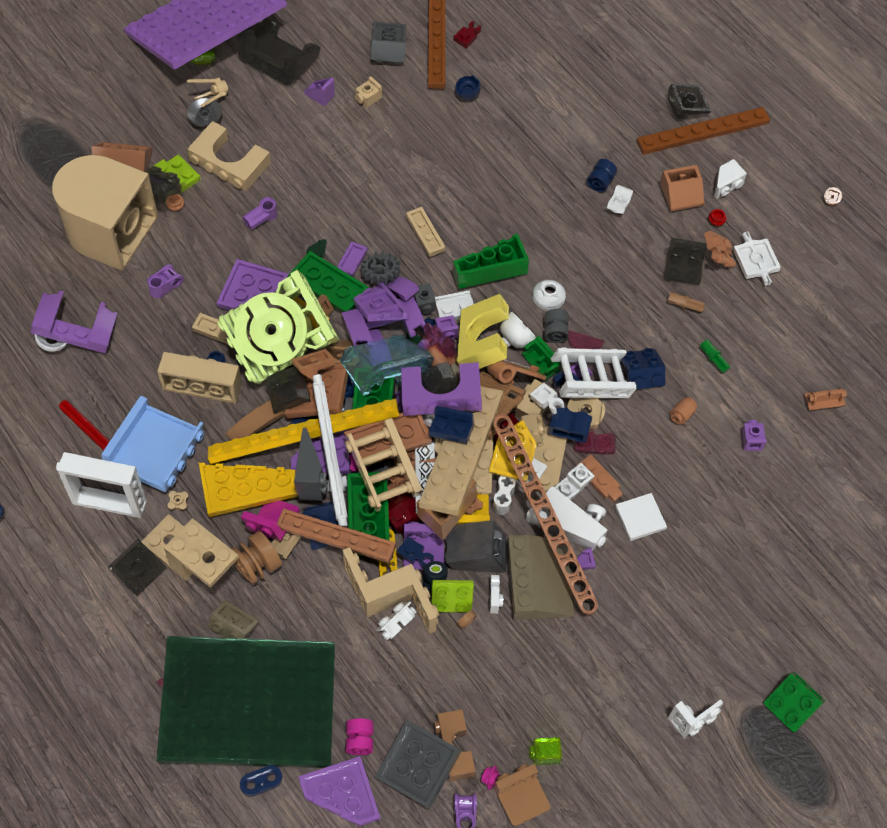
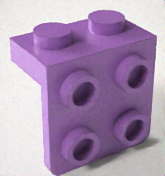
(428, 538)

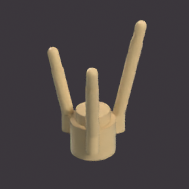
(218, 88)

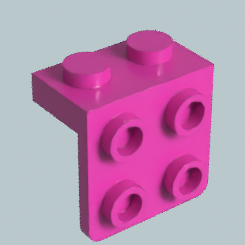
(267, 519)

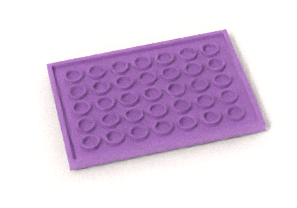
(193, 27)

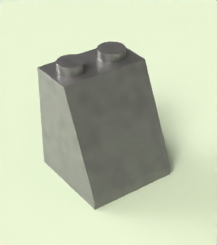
(477, 547)

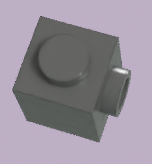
(425, 299)

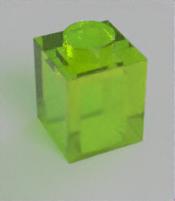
(546, 751)

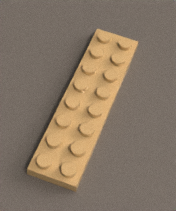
(458, 461)

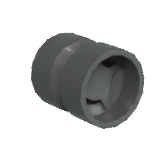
(556, 325)

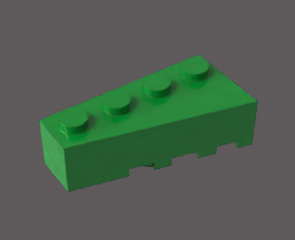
(492, 263)

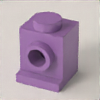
(753, 436)

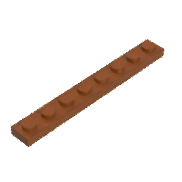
(436, 44)
(703, 130)

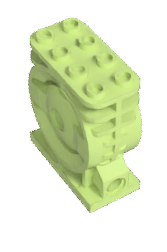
(261, 365)

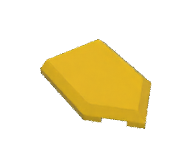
(500, 462)

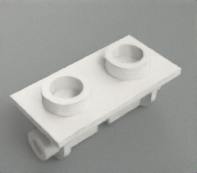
(401, 614)

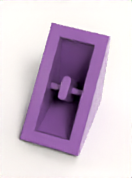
(321, 90)

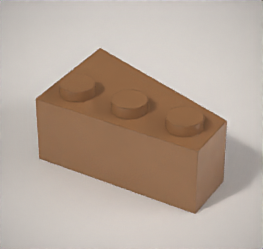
(441, 522)

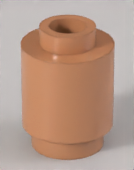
(683, 410)

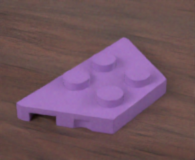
(380, 304)

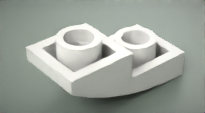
(575, 481)

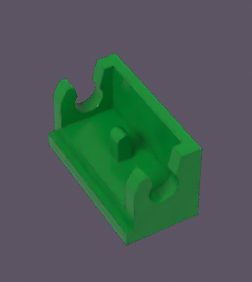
(540, 355)

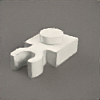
(545, 396)
(496, 599)

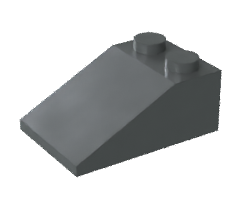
(388, 42)
(309, 475)

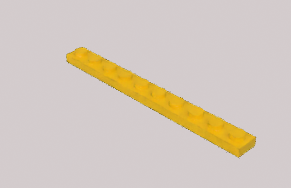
(292, 433)

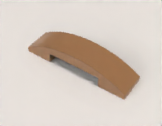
(254, 421)

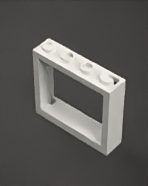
(74, 466)

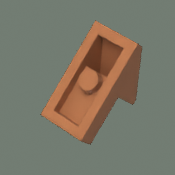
(312, 362)

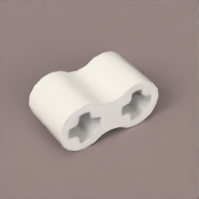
(503, 495)

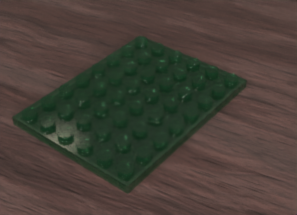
(247, 702)

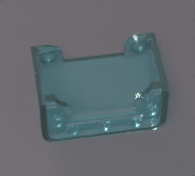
(383, 359)

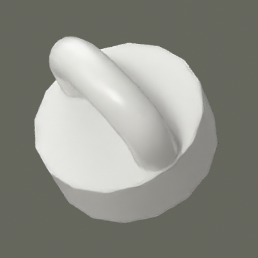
(596, 511)

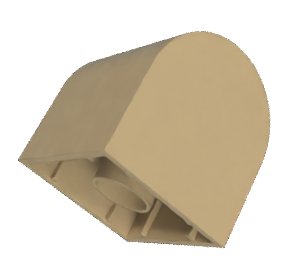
(104, 208)

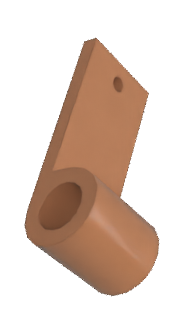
(506, 370)

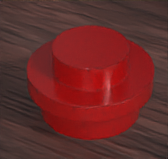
(717, 217)

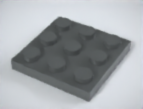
(418, 764)

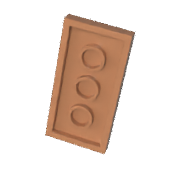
(410, 429)

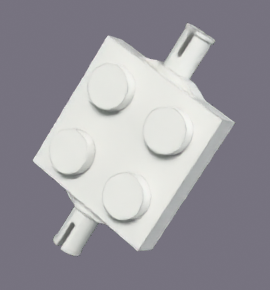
(756, 258)

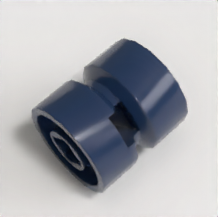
(601, 175)

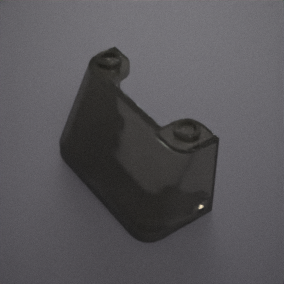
(274, 56)

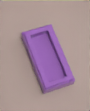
(352, 258)

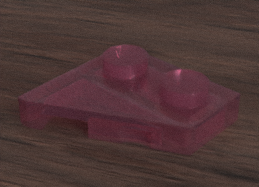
(435, 336)

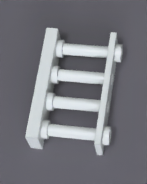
(587, 387)

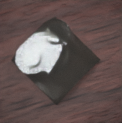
(687, 100)
(163, 183)
(439, 379)
(287, 389)
(136, 567)

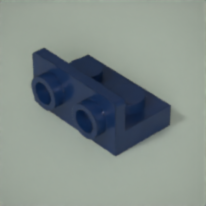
(452, 424)

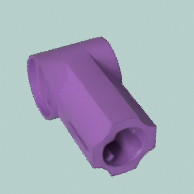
(260, 213)

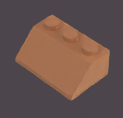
(131, 155)

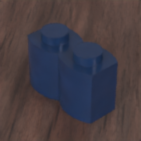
(570, 425)

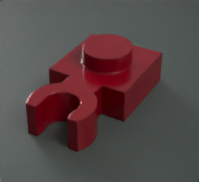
(465, 36)

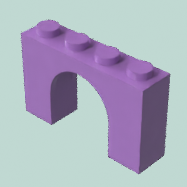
(419, 401)

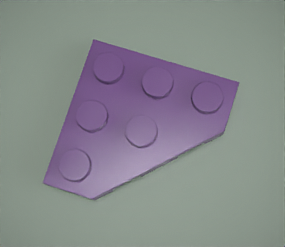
(246, 282)
(341, 451)
(342, 791)

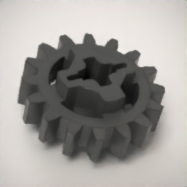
(378, 268)

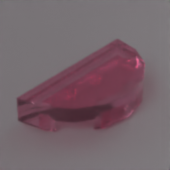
(582, 341)

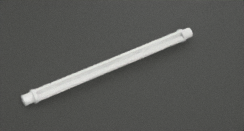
(330, 451)

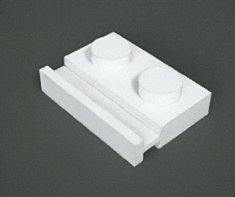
(452, 304)

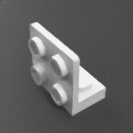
(685, 722)

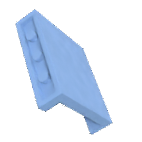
(153, 444)

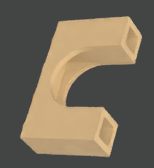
(239, 173)

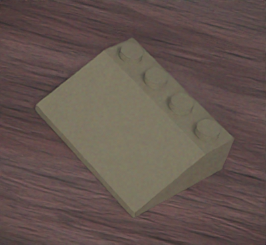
(537, 579)

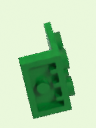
(794, 701)

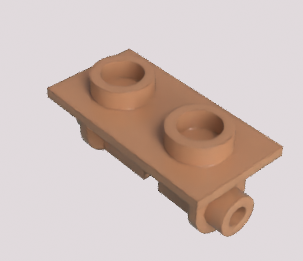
(825, 399)

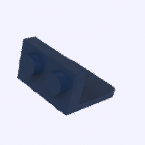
(644, 368)

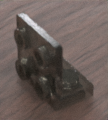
(685, 261)

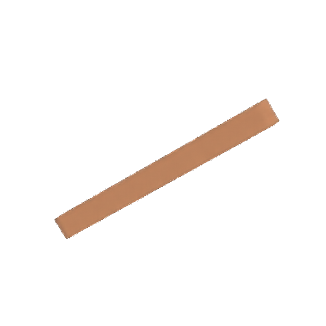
(538, 506)

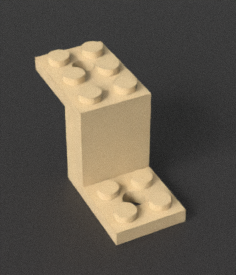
(189, 550)
(390, 590)

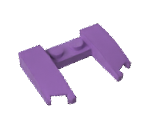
(48, 326)
(358, 327)

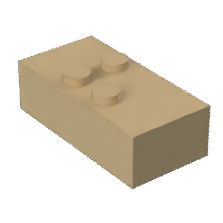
(199, 377)

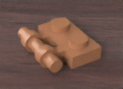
(720, 249)

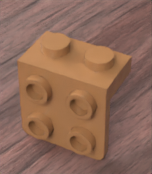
(521, 795)

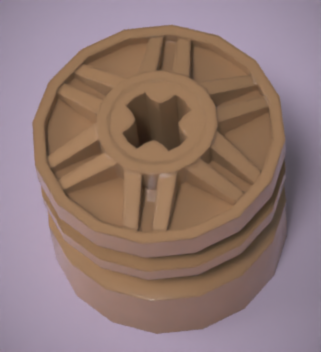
(258, 556)

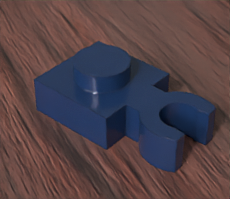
(413, 551)

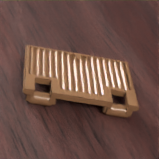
(507, 403)

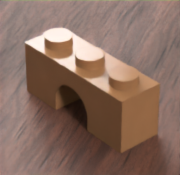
(451, 726)

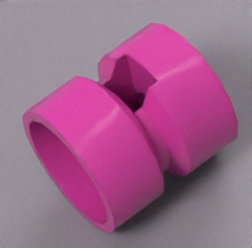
(359, 735)

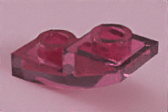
(597, 444)

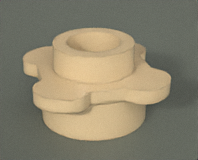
(173, 504)

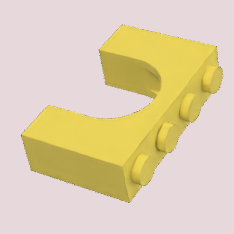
(475, 320)

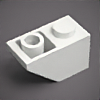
(728, 178)

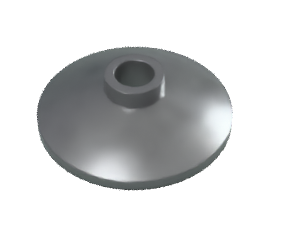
(204, 115)

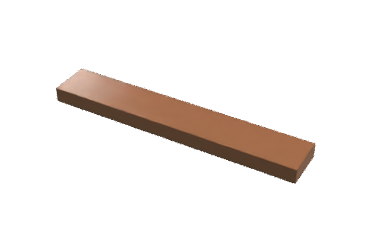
(336, 535)

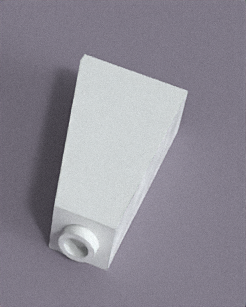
(576, 523)

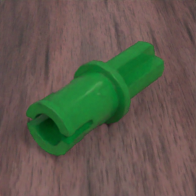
(714, 356)

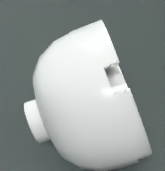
(515, 332)

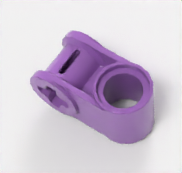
(165, 280)
(465, 809)

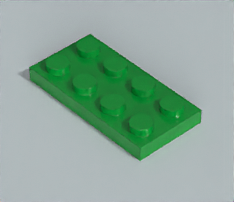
(330, 281)

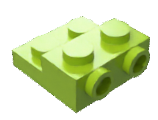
(185, 172)

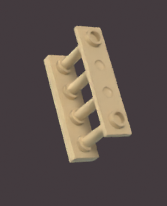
(403, 467)

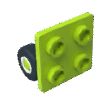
(447, 594)

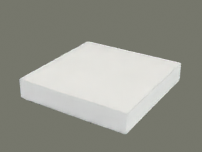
(640, 517)

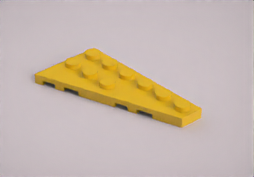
(244, 486)

